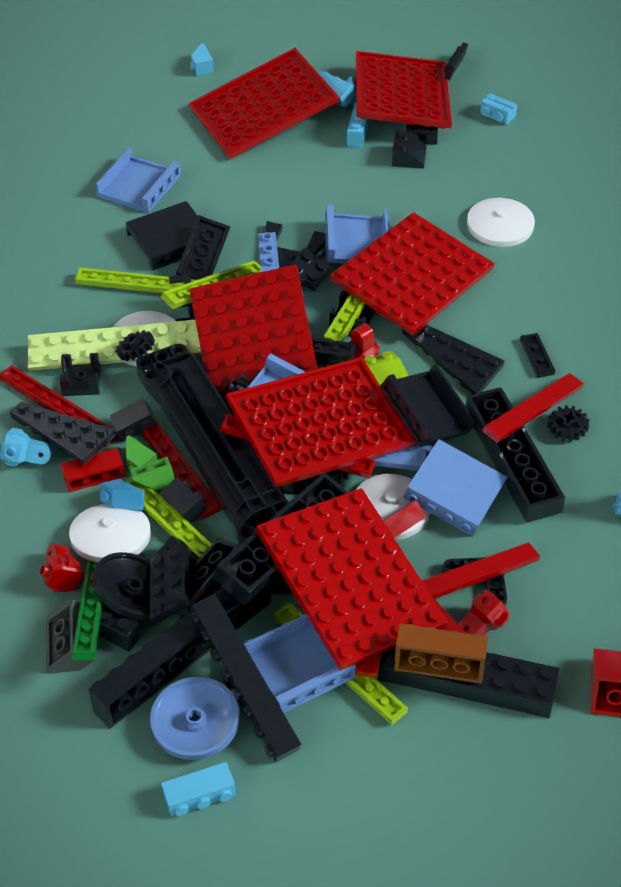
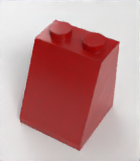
(605, 683)

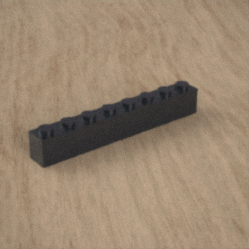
(245, 678)

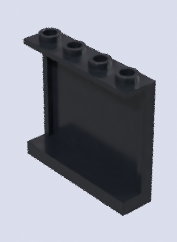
(163, 233)
(428, 406)

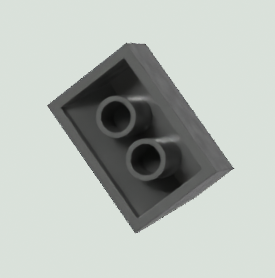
(60, 640)

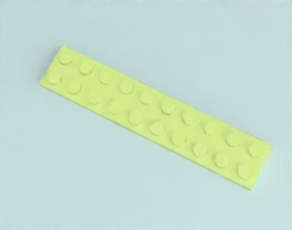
(47, 348)

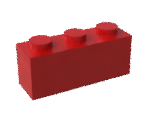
(101, 468)

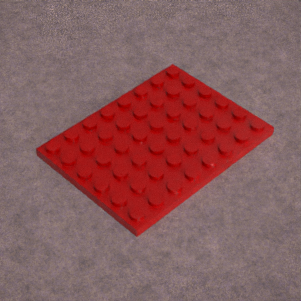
(402, 90)
(263, 102)
(412, 272)
(319, 421)
(349, 576)

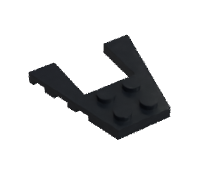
(286, 256)

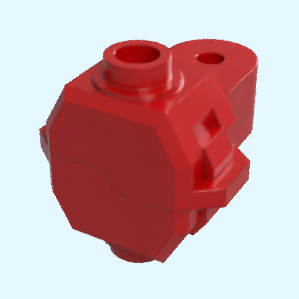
(364, 338)
(61, 569)
(485, 615)

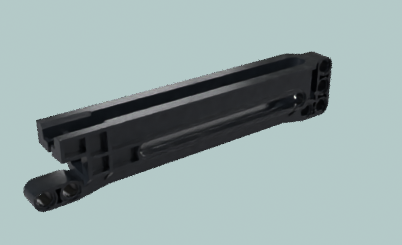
(252, 496)

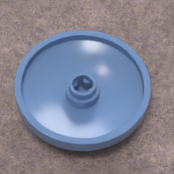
(195, 718)

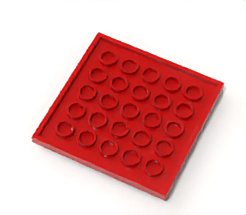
(248, 320)

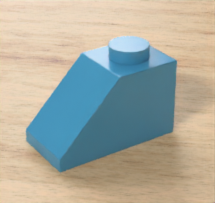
(122, 495)

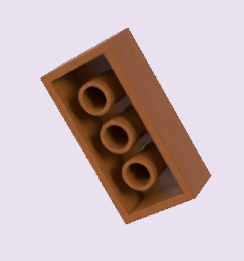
(440, 653)

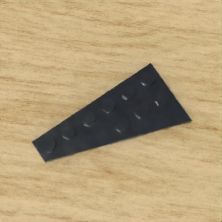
(457, 358)
(66, 433)

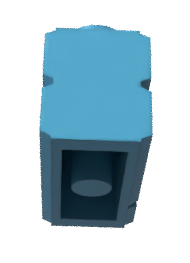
(498, 109)

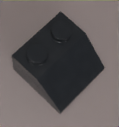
(408, 150)

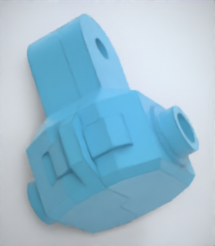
(19, 448)

